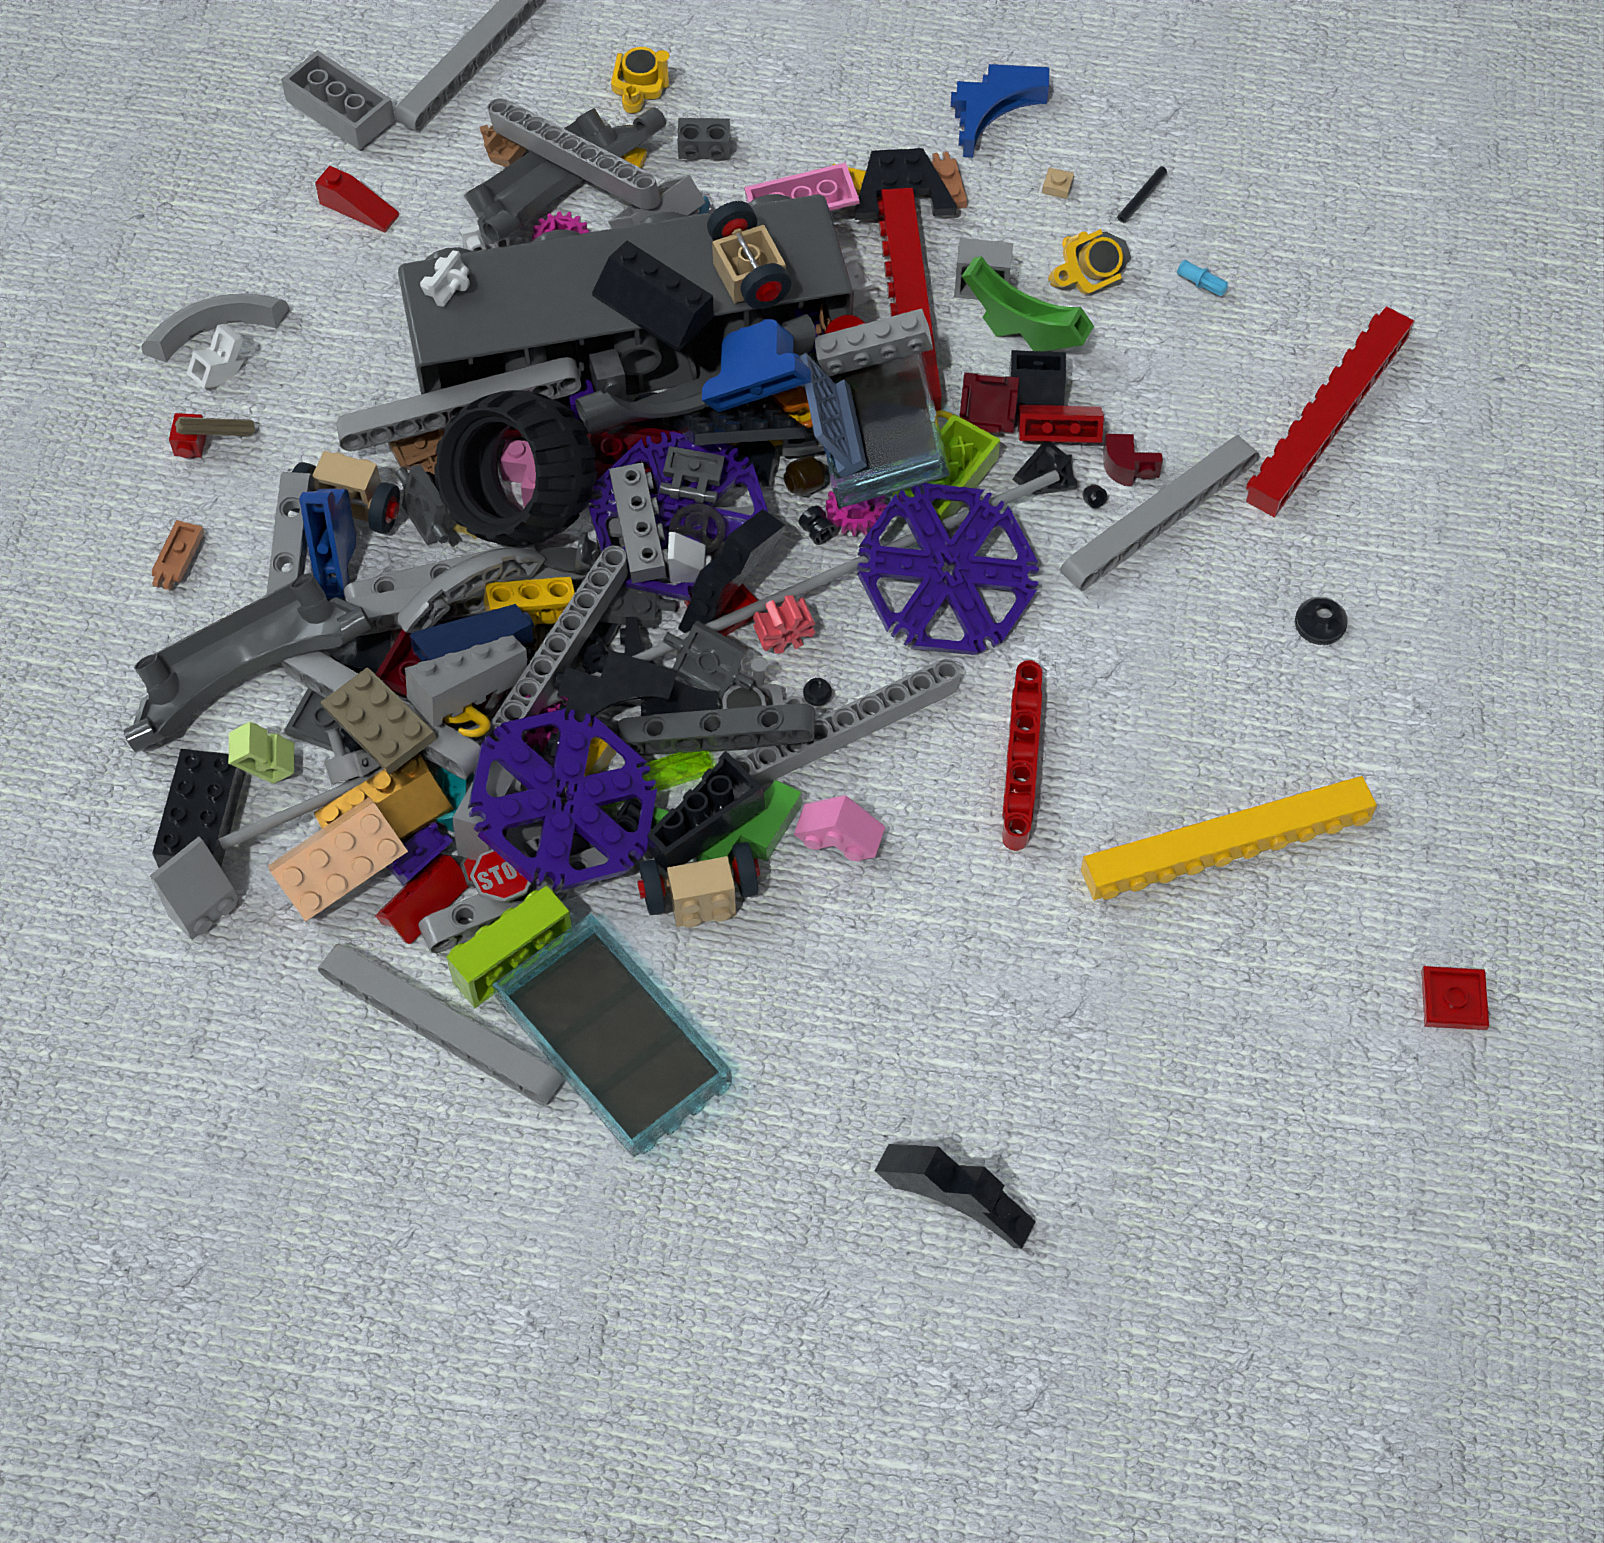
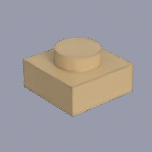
(1057, 183)

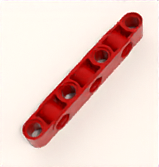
(1022, 755)

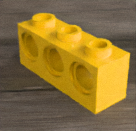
(540, 598)

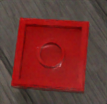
(1455, 998)

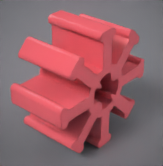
(784, 624)

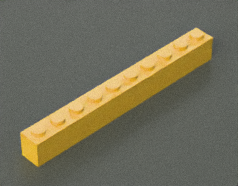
(1227, 838)

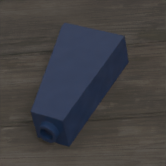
(472, 631)

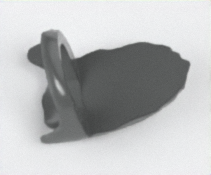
(571, 559)

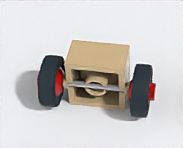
(747, 257)
(368, 497)
(702, 888)

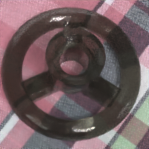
(697, 518)

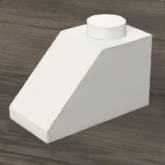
(685, 558)

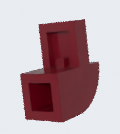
(1124, 464)

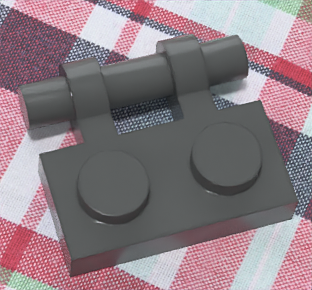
(692, 466)

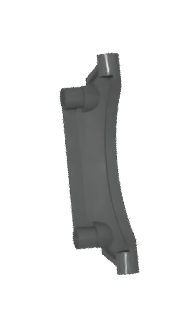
(534, 182)
(610, 414)
(229, 650)

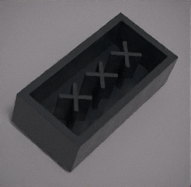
(199, 804)

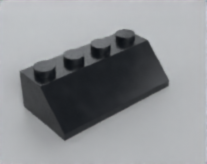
(653, 296)

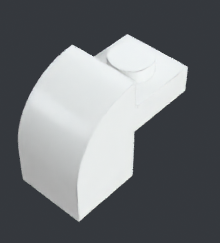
(219, 362)

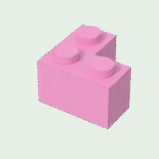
(519, 466)
(842, 825)

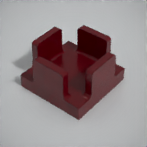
(989, 401)

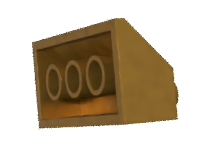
(406, 798)

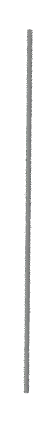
(650, 654)

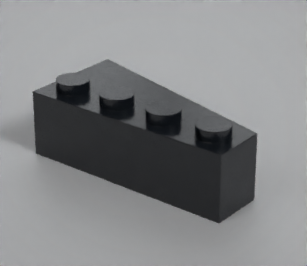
(708, 813)

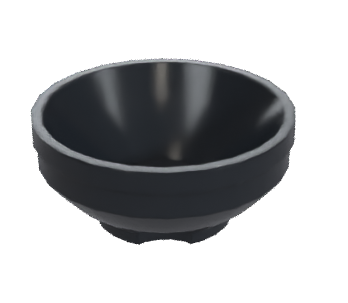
(1318, 629)

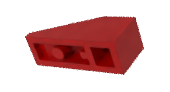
(352, 198)

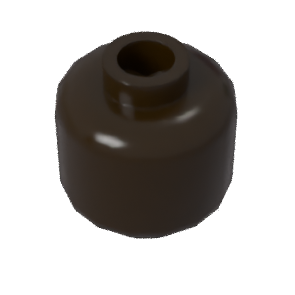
(804, 475)

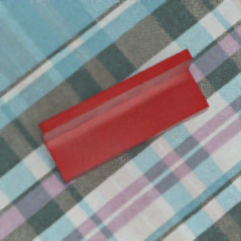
(425, 894)

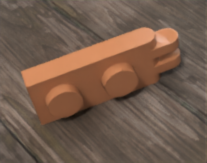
(951, 177)
(176, 554)

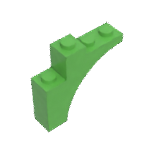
(1014, 312)
(761, 831)

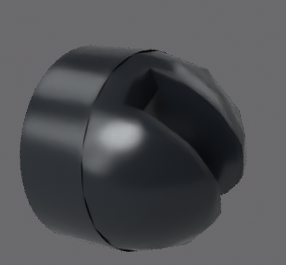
(1098, 492)

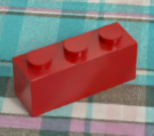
(1060, 423)

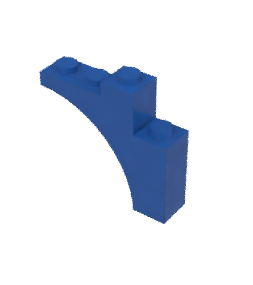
(998, 93)

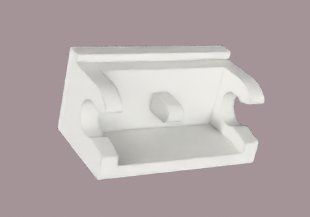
(861, 286)

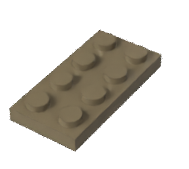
(378, 720)

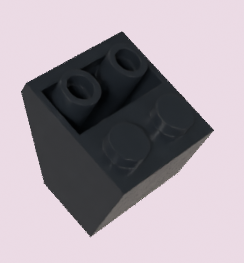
(1040, 377)

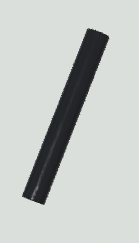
(1142, 194)

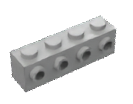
(873, 343)
(638, 523)

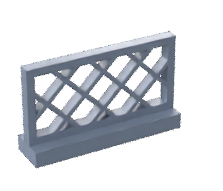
(834, 419)

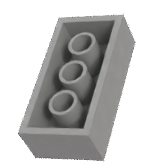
(338, 99)

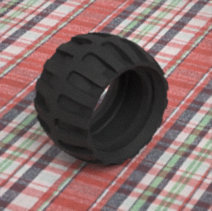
(470, 471)

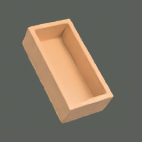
(337, 859)

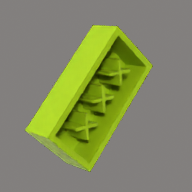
(969, 457)
(506, 944)

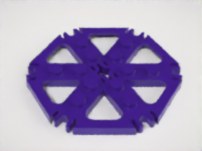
(655, 457)
(968, 573)
(559, 824)

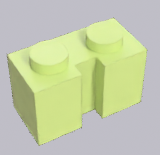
(261, 753)

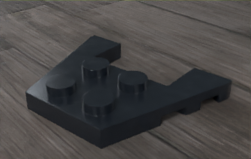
(902, 170)

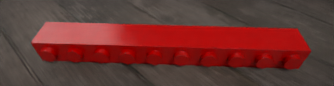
(906, 267)
(1329, 412)

